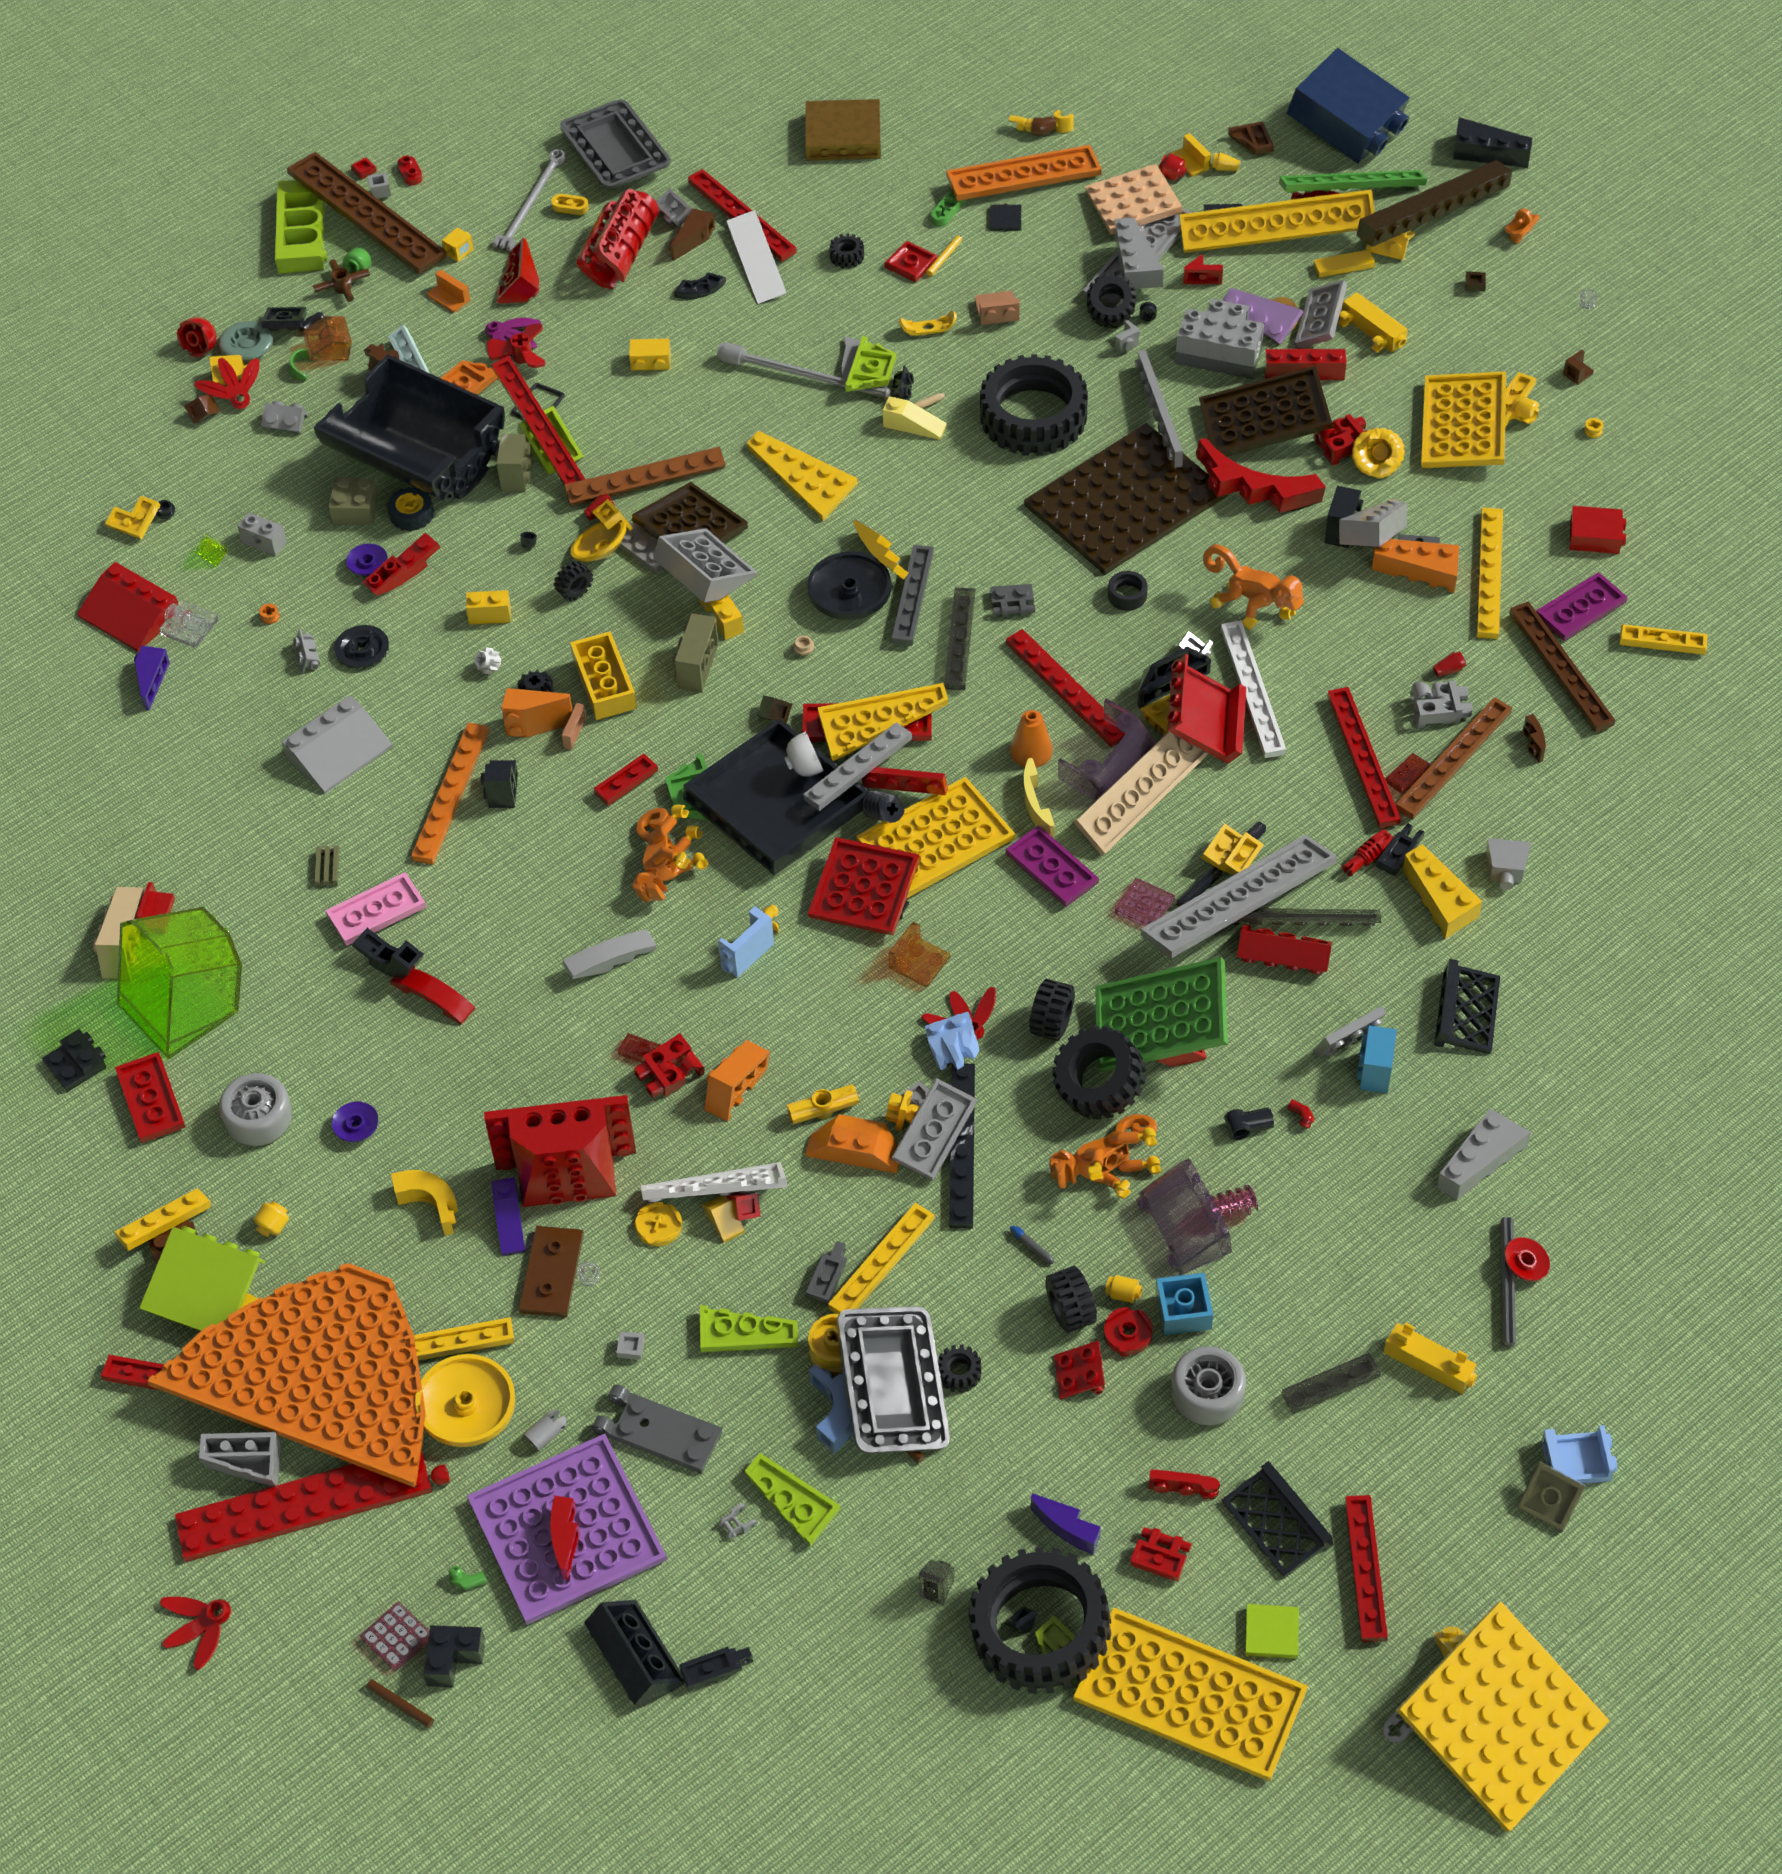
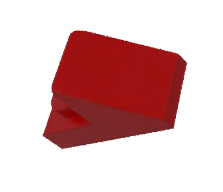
(1201, 273)

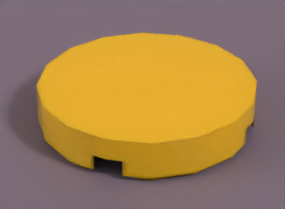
(658, 1224)

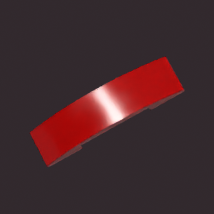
(436, 992)

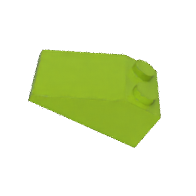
(563, 433)

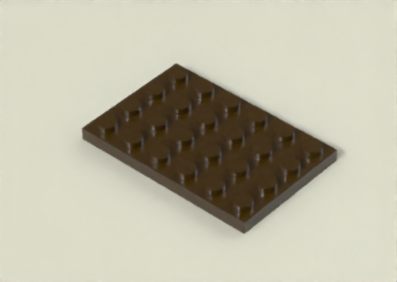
(1266, 412)

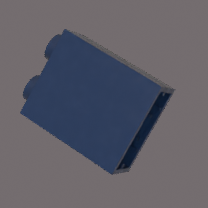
(1349, 106)

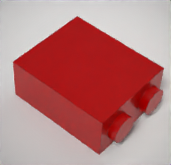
(1597, 529)

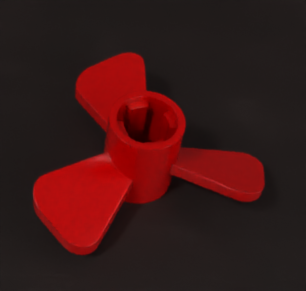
(518, 346)

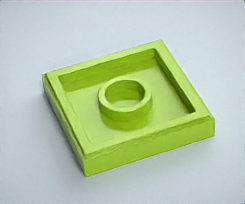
(1272, 1631)

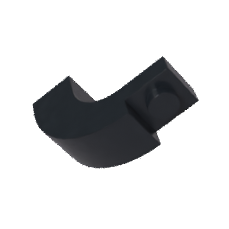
(387, 958)

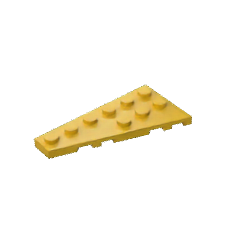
(807, 477)
(860, 721)

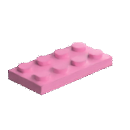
(376, 908)

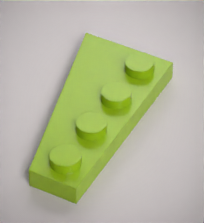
(734, 1331)
(794, 1499)

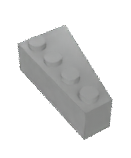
(1374, 524)
(1485, 1149)

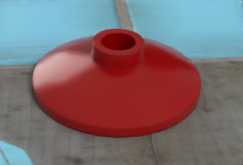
(1527, 1259)

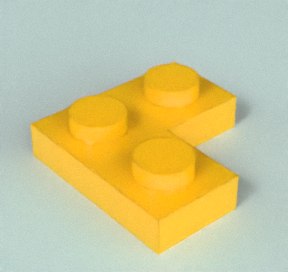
(134, 522)

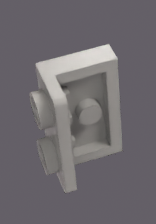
(673, 208)
(282, 417)

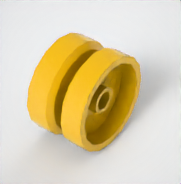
(824, 1344)

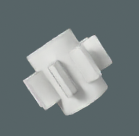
(487, 660)

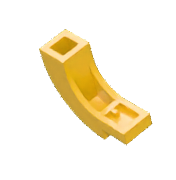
(429, 1188)

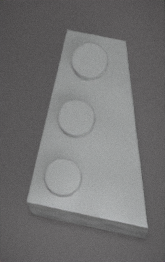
(243, 1455)

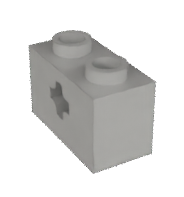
(262, 534)

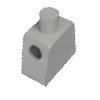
(1506, 861)

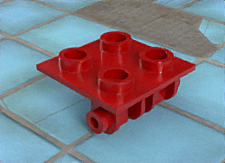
(1080, 1370)

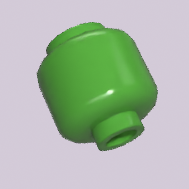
(356, 260)

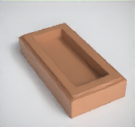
(574, 726)

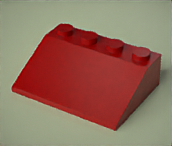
(126, 606)

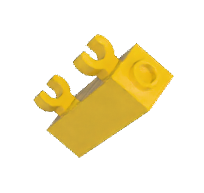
(1374, 322)
(1431, 1358)

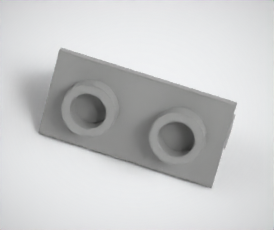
(304, 645)

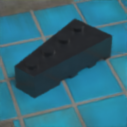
(1487, 143)

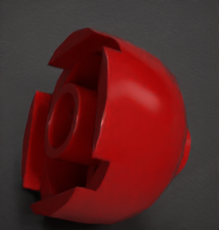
(197, 336)

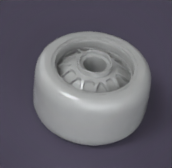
(255, 1109)
(1208, 1385)

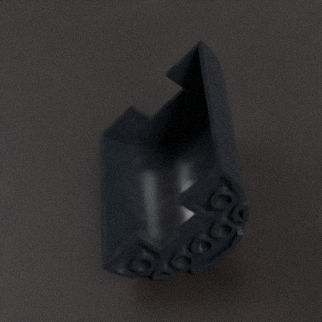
(417, 430)

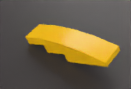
(879, 548)

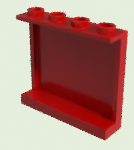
(1206, 712)

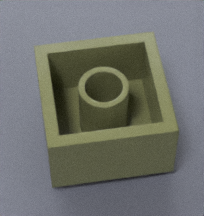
(514, 463)
(353, 501)

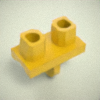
(900, 1109)

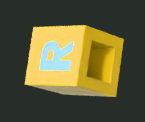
(458, 244)

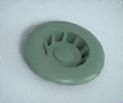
(246, 340)

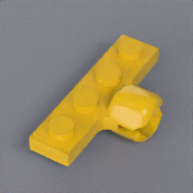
(1517, 403)

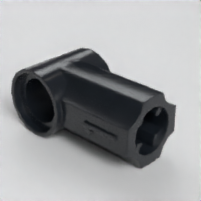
(1243, 1123)

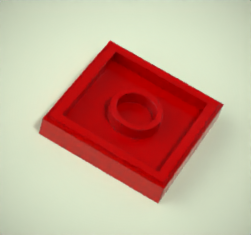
(910, 261)

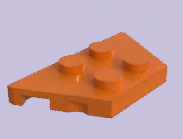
(471, 376)

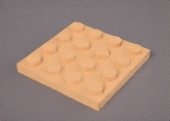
(1134, 194)

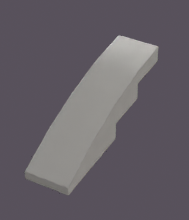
(605, 955)

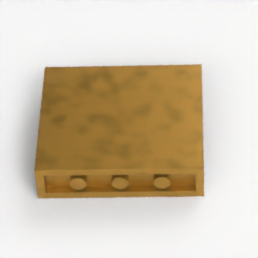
(843, 129)

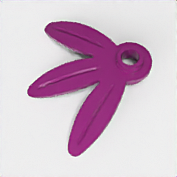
(507, 329)

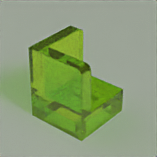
(211, 549)

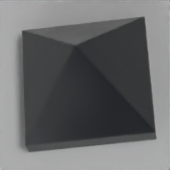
(1022, 1619)

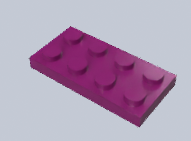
(1581, 606)
(1052, 866)

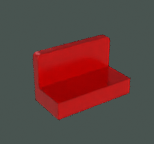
(155, 902)

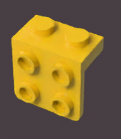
(1393, 247)

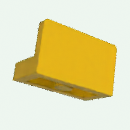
(1196, 156)
(610, 515)

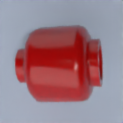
(1172, 167)

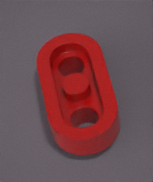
(409, 170)

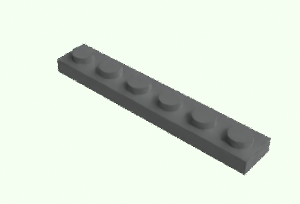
(912, 595)

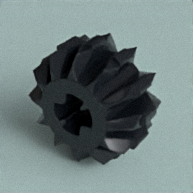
(536, 682)

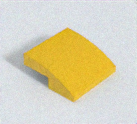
(1231, 850)

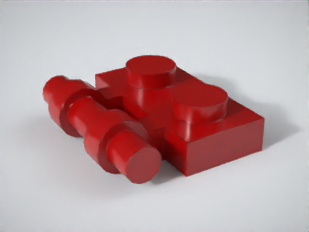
(1159, 1559)

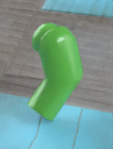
(465, 1581)

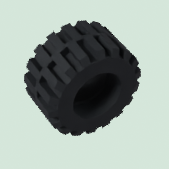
(1107, 285)
(1051, 1009)
(1071, 1299)

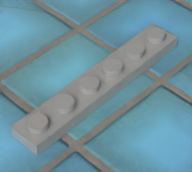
(857, 766)

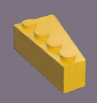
(1441, 891)

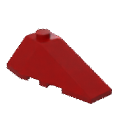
(520, 278)

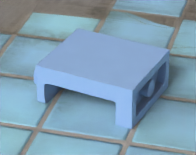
(748, 947)
(1580, 1455)

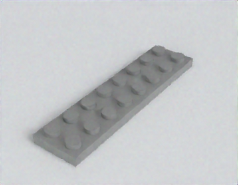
(1160, 236)

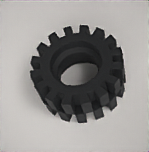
(850, 258)
(573, 580)
(963, 1356)

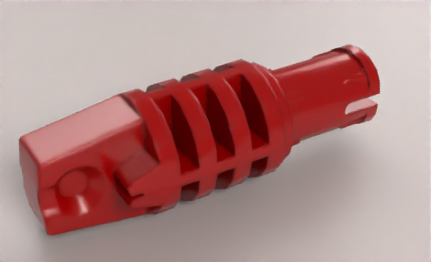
(1368, 852)

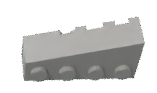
(1136, 256)

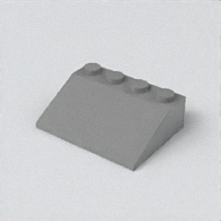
(702, 563)
(336, 744)

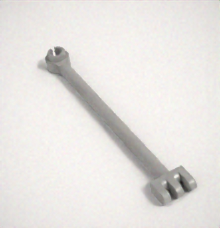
(508, 241)

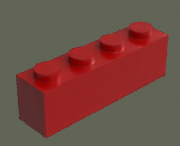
(1329, 362)
(1284, 950)

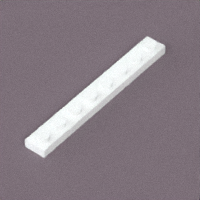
(1256, 695)

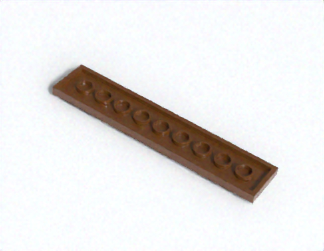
(367, 212)

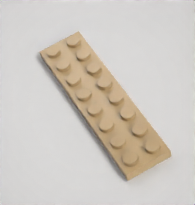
(1138, 791)

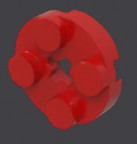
(1123, 1343)

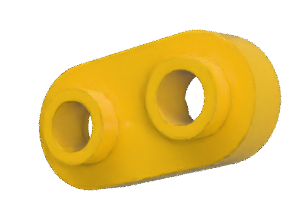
(569, 204)

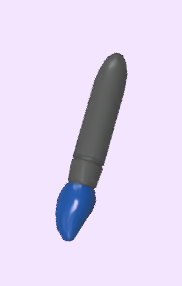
(1031, 1244)

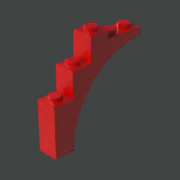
(1254, 486)

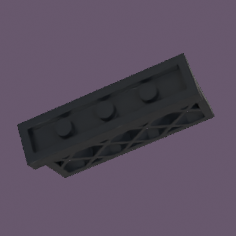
(1449, 1000)
(1293, 1504)

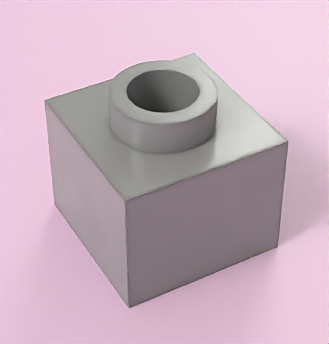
(379, 185)

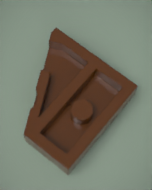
(1253, 137)

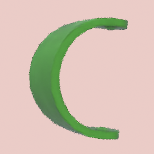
(293, 372)

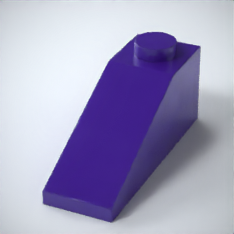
(151, 667)
(508, 1216)

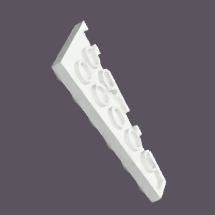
(724, 1183)

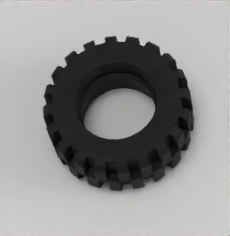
(1080, 1053)

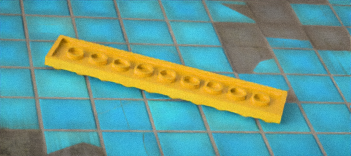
(1274, 221)

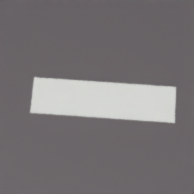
(756, 257)

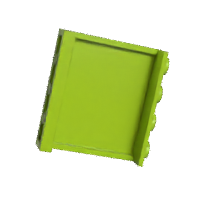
(199, 1279)

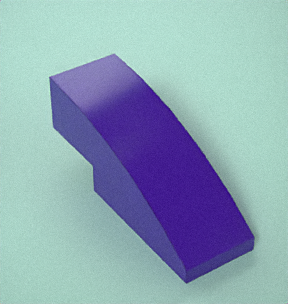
(1066, 1523)

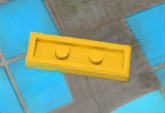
(1344, 263)

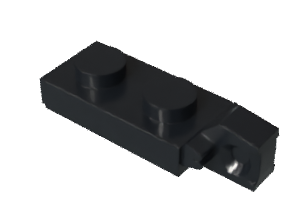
(714, 1666)

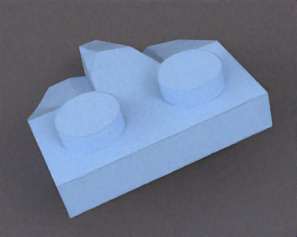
(952, 1040)

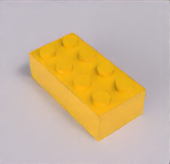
(603, 675)

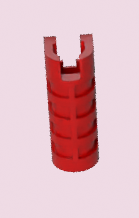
(619, 239)

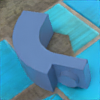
(836, 1427)

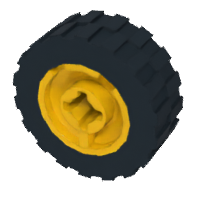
(410, 509)

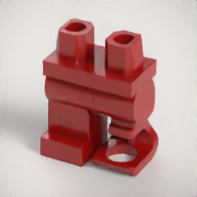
(1340, 437)
(662, 1067)

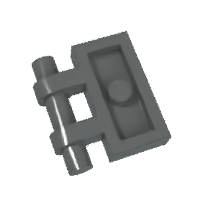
(1012, 600)

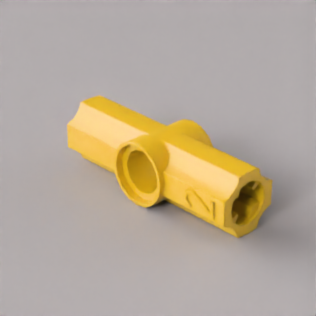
(833, 1100)

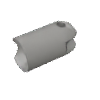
(545, 1429)

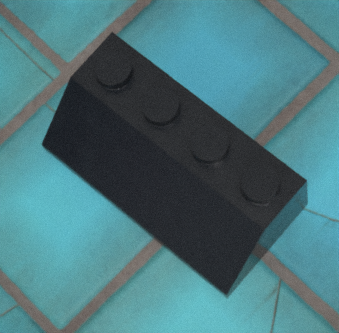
(634, 1651)

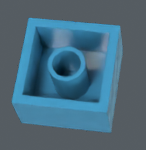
(1376, 1059)
(1184, 1304)

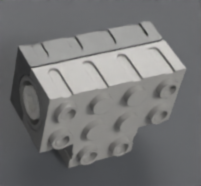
(1220, 339)

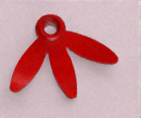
(234, 387)
(959, 1006)
(206, 1622)

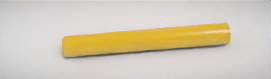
(943, 256)

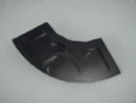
(701, 287)

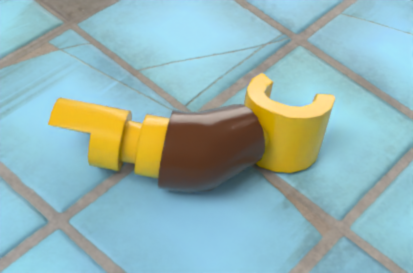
(1045, 125)

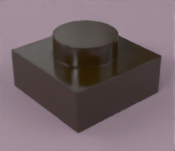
(1475, 281)

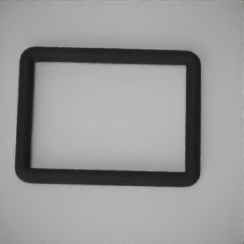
(562, 395)

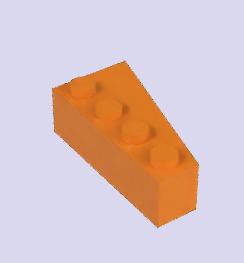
(1418, 561)

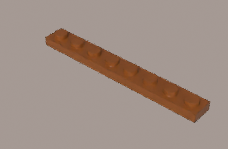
(645, 476)
(1453, 758)

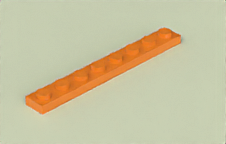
(450, 793)

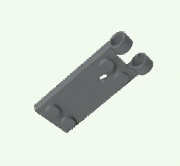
(669, 1433)

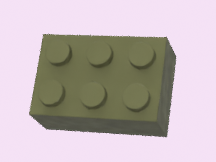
(696, 652)

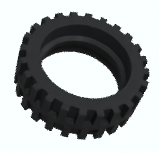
(1028, 434)
(1031, 1571)

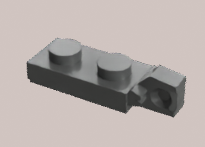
(827, 1275)

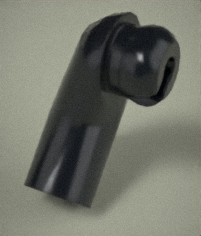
(311, 320)

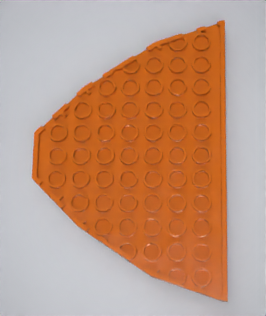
(317, 1366)

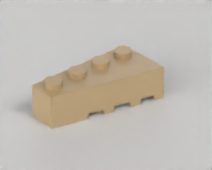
(122, 908)

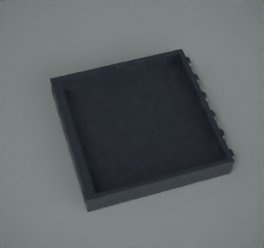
(763, 802)

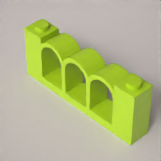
(299, 256)

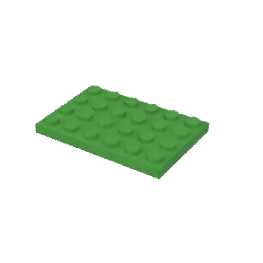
(1167, 1010)

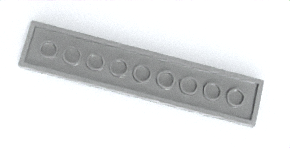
(1238, 896)

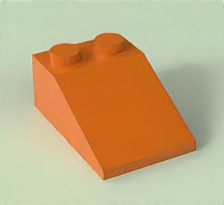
(534, 712)

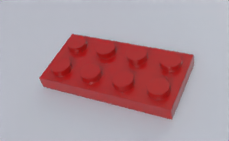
(150, 1097)

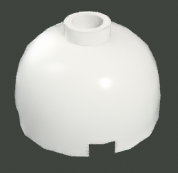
(802, 756)

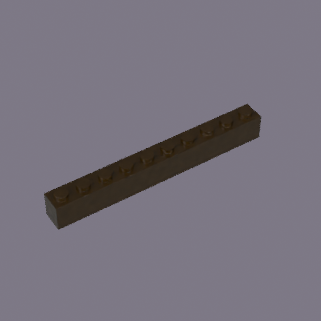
(1434, 203)

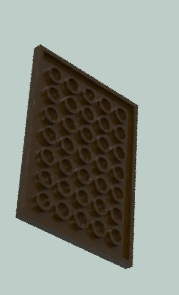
(1123, 499)

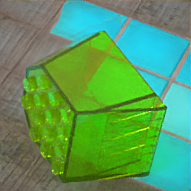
(177, 976)

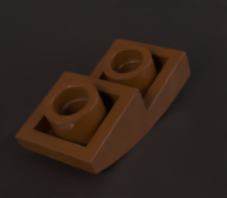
(1533, 731)

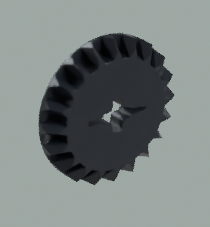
(362, 635)

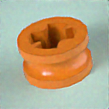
(269, 608)

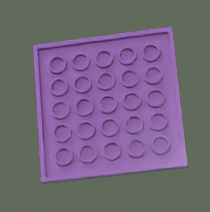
(612, 1525)

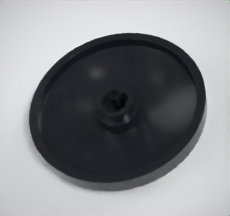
(849, 585)

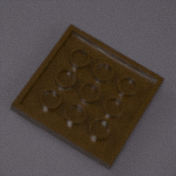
(689, 510)

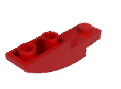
(401, 569)

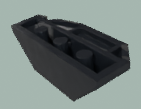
(1157, 676)

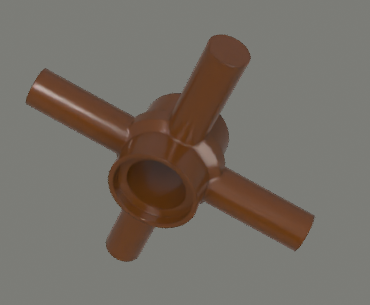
(341, 280)

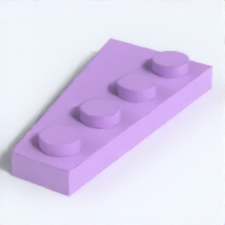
(1277, 317)

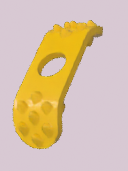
(939, 325)

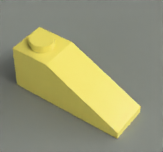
(910, 418)

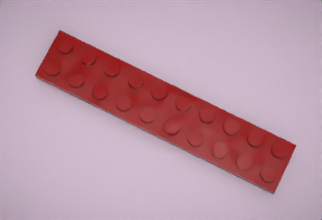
(290, 1508)

